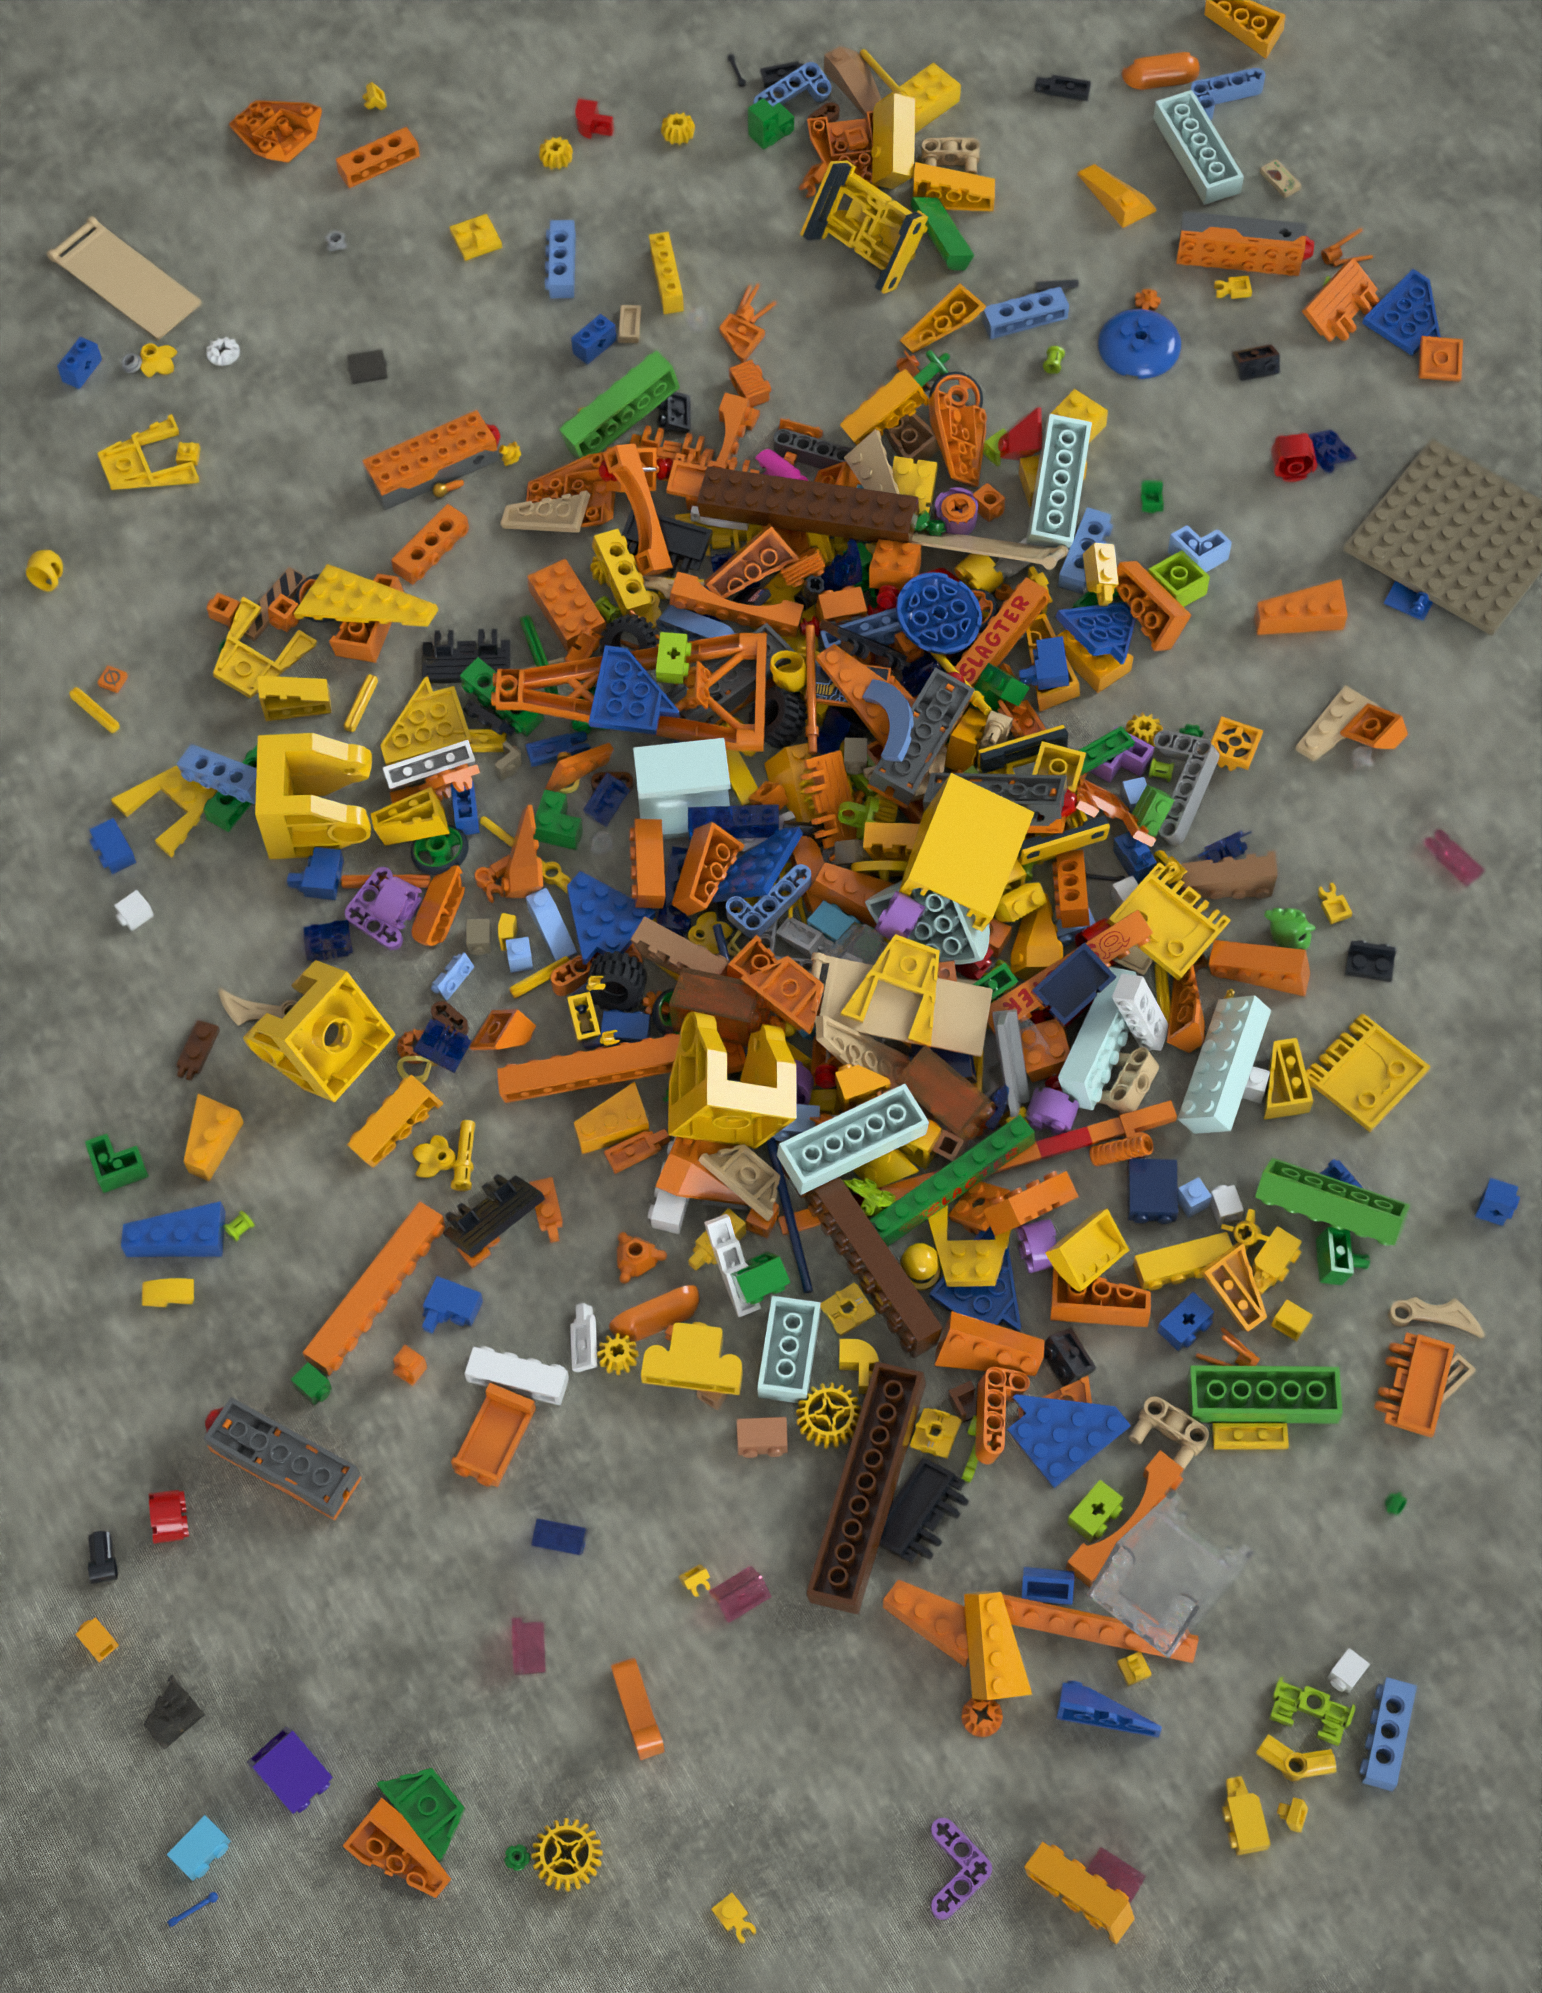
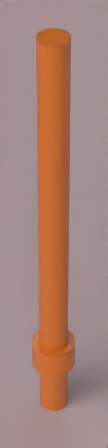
(812, 729)

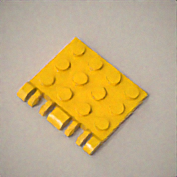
(1177, 927)
(1366, 1074)

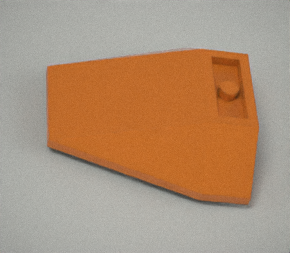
(277, 128)
(832, 146)
(959, 437)
(572, 479)
(689, 1178)

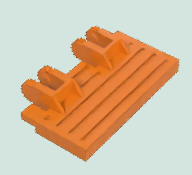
(1340, 300)
(671, 448)
(687, 477)
(831, 790)
(1421, 1381)

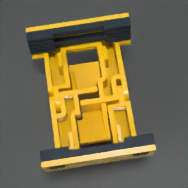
(866, 220)
(1077, 829)

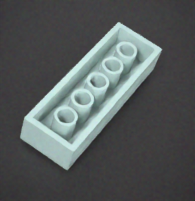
(1198, 147)
(1059, 482)
(1095, 1048)
(1224, 1065)
(852, 1139)

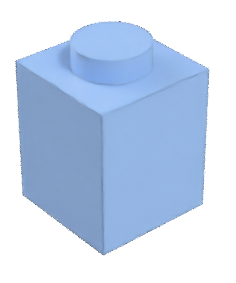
(1132, 791)
(519, 954)
(1193, 1197)

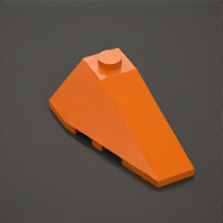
(523, 870)

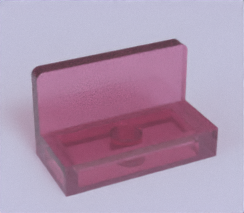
(740, 1593)
(528, 1647)
(1116, 1873)

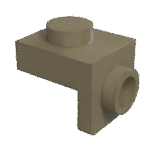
(509, 763)

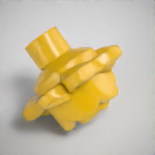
(510, 453)

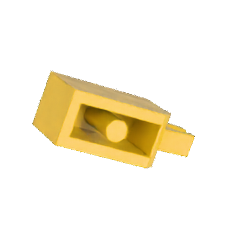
(1101, 571)
(703, 1250)
(1274, 1259)
(1244, 1818)

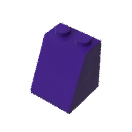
(290, 1770)

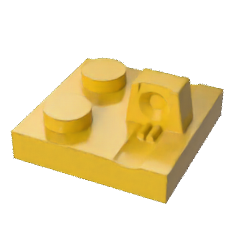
(475, 237)

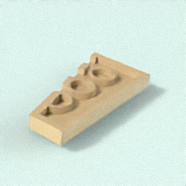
(871, 465)
(550, 514)
(1327, 728)

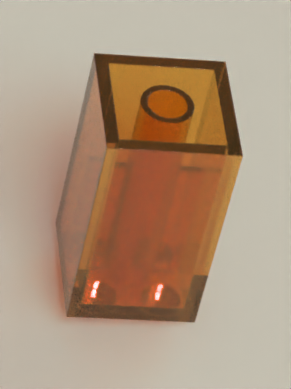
(728, 999)
(946, 1094)

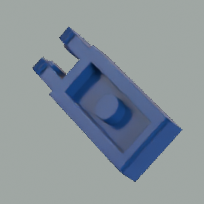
(548, 749)

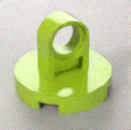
(862, 814)

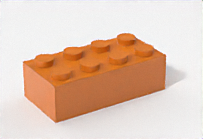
(565, 602)

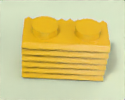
(1020, 902)

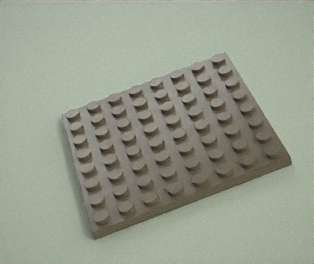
(1456, 536)

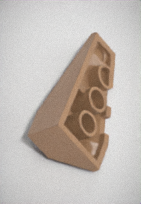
(853, 77)

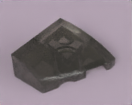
(172, 1714)

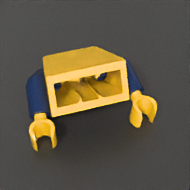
(584, 1016)

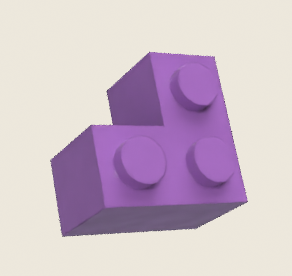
(1133, 759)

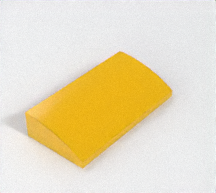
(1088, 1250)

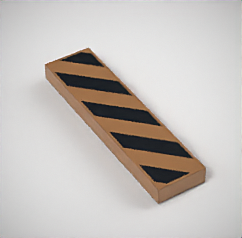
(286, 585)

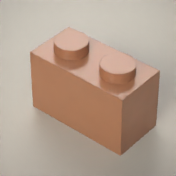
(762, 1436)

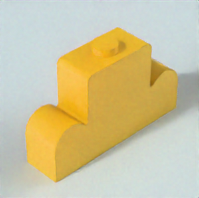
(693, 1361)

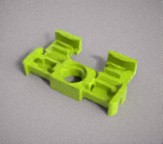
(1334, 1713)

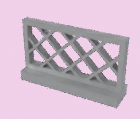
(1011, 1058)

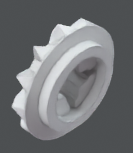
(228, 356)

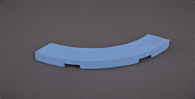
(899, 716)

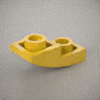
(170, 1290)

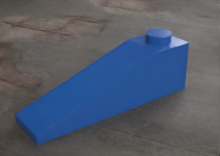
(1089, 1707)

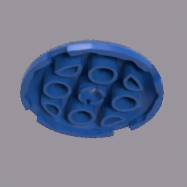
(1139, 343)
(948, 599)

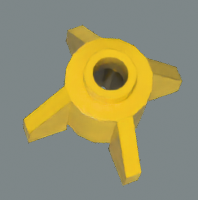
(1243, 1227)

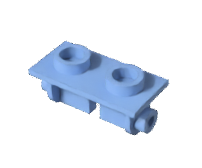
(457, 971)

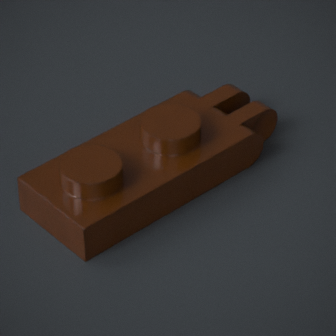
(197, 1049)

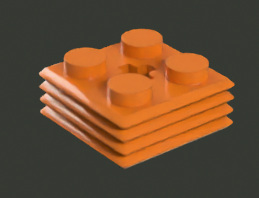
(809, 564)

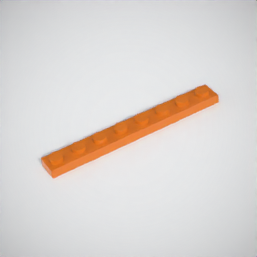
(1087, 1627)

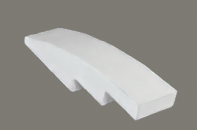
(803, 937)
(729, 1259)

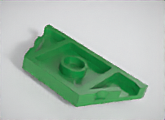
(427, 1807)

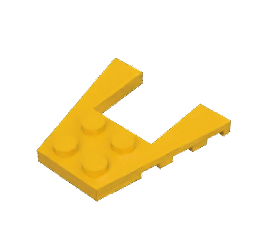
(127, 467)
(241, 665)
(186, 794)
(908, 967)
(967, 1261)

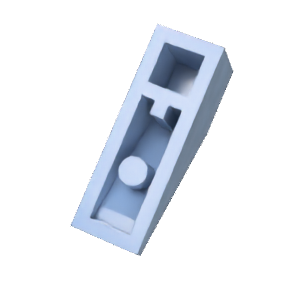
(550, 924)

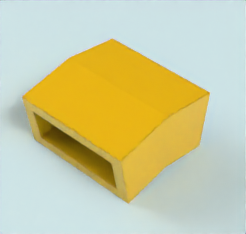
(507, 929)
(827, 1100)
(1291, 1320)

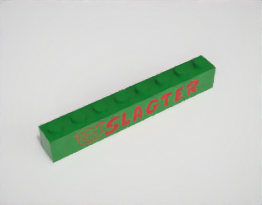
(953, 1180)

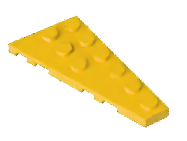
(359, 599)

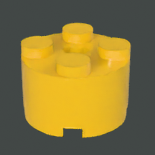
(978, 573)

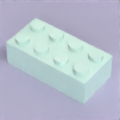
(789, 1349)

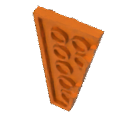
(852, 681)

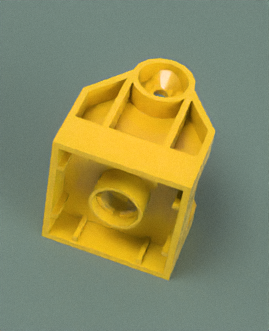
(289, 779)
(297, 1041)
(726, 1111)

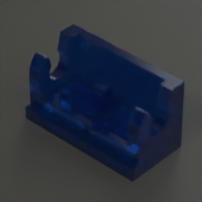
(606, 800)
(559, 1537)

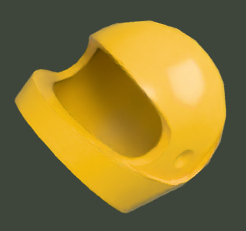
(43, 566)
(791, 676)
(921, 1263)

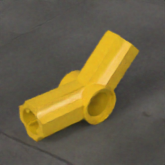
(1311, 1763)

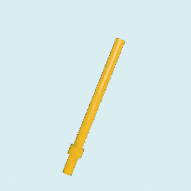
(882, 73)
(977, 698)

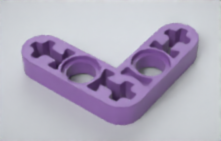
(363, 906)
(966, 1863)

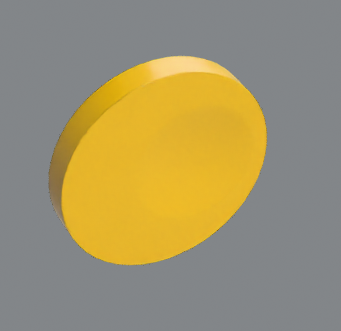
(880, 869)

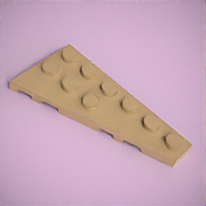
(861, 1050)

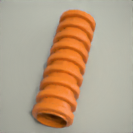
(1121, 1150)

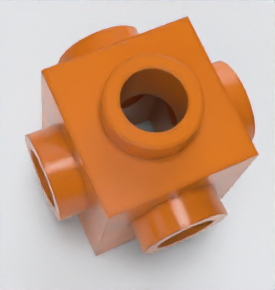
(282, 613)

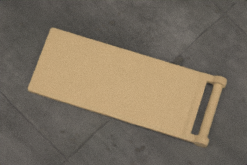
(125, 279)
(992, 547)
(958, 1016)

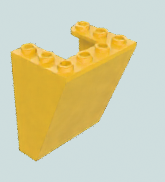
(967, 847)

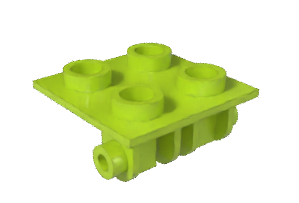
(875, 1199)

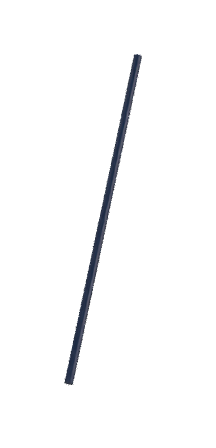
(777, 1166)

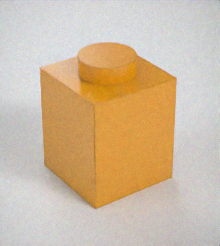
(96, 1639)

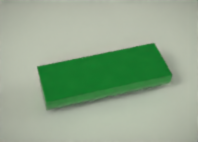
(944, 233)

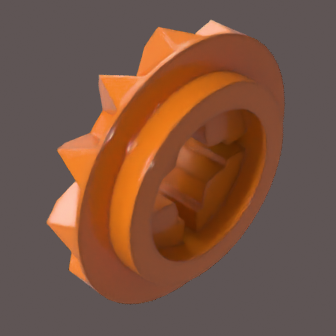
(962, 502)
(404, 1044)
(986, 1727)

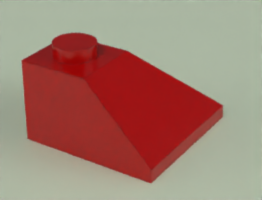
(1023, 437)

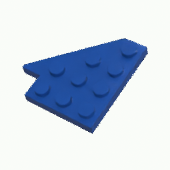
(1406, 313)
(1101, 628)
(628, 695)
(759, 868)
(603, 916)
(985, 1303)
(1064, 1433)

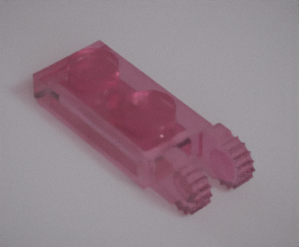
(1454, 858)

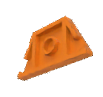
(789, 990)

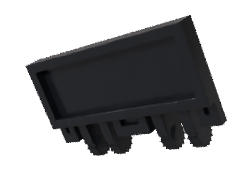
(681, 538)
(861, 645)
(446, 663)
(492, 1218)
(920, 1506)

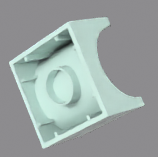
(678, 778)

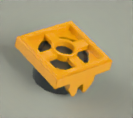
(1235, 743)

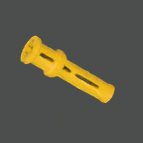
(463, 1165)

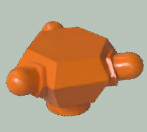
(636, 1256)

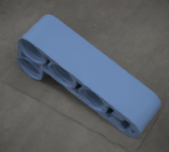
(803, 81)
(1228, 88)
(690, 623)
(773, 899)

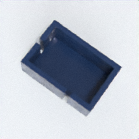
(1073, 984)

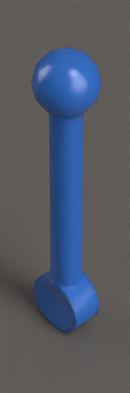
(212, 1897)

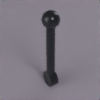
(741, 82)
(1102, 877)

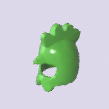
(1288, 926)

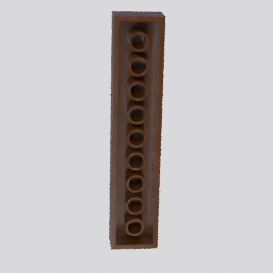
(807, 506)
(874, 1266)
(866, 1488)

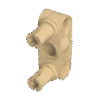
(951, 152)
(995, 731)
(1132, 1081)
(1174, 1425)

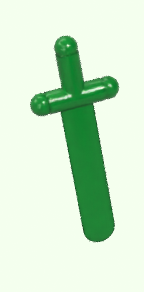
(936, 365)

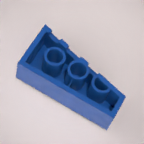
(177, 1234)

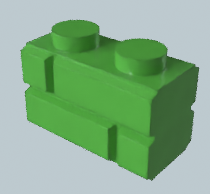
(1152, 809)

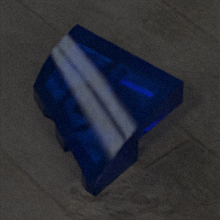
(844, 569)
(1000, 1098)

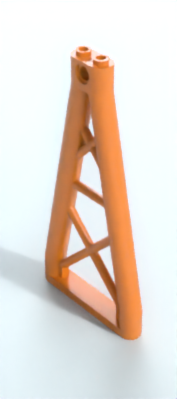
(739, 645)

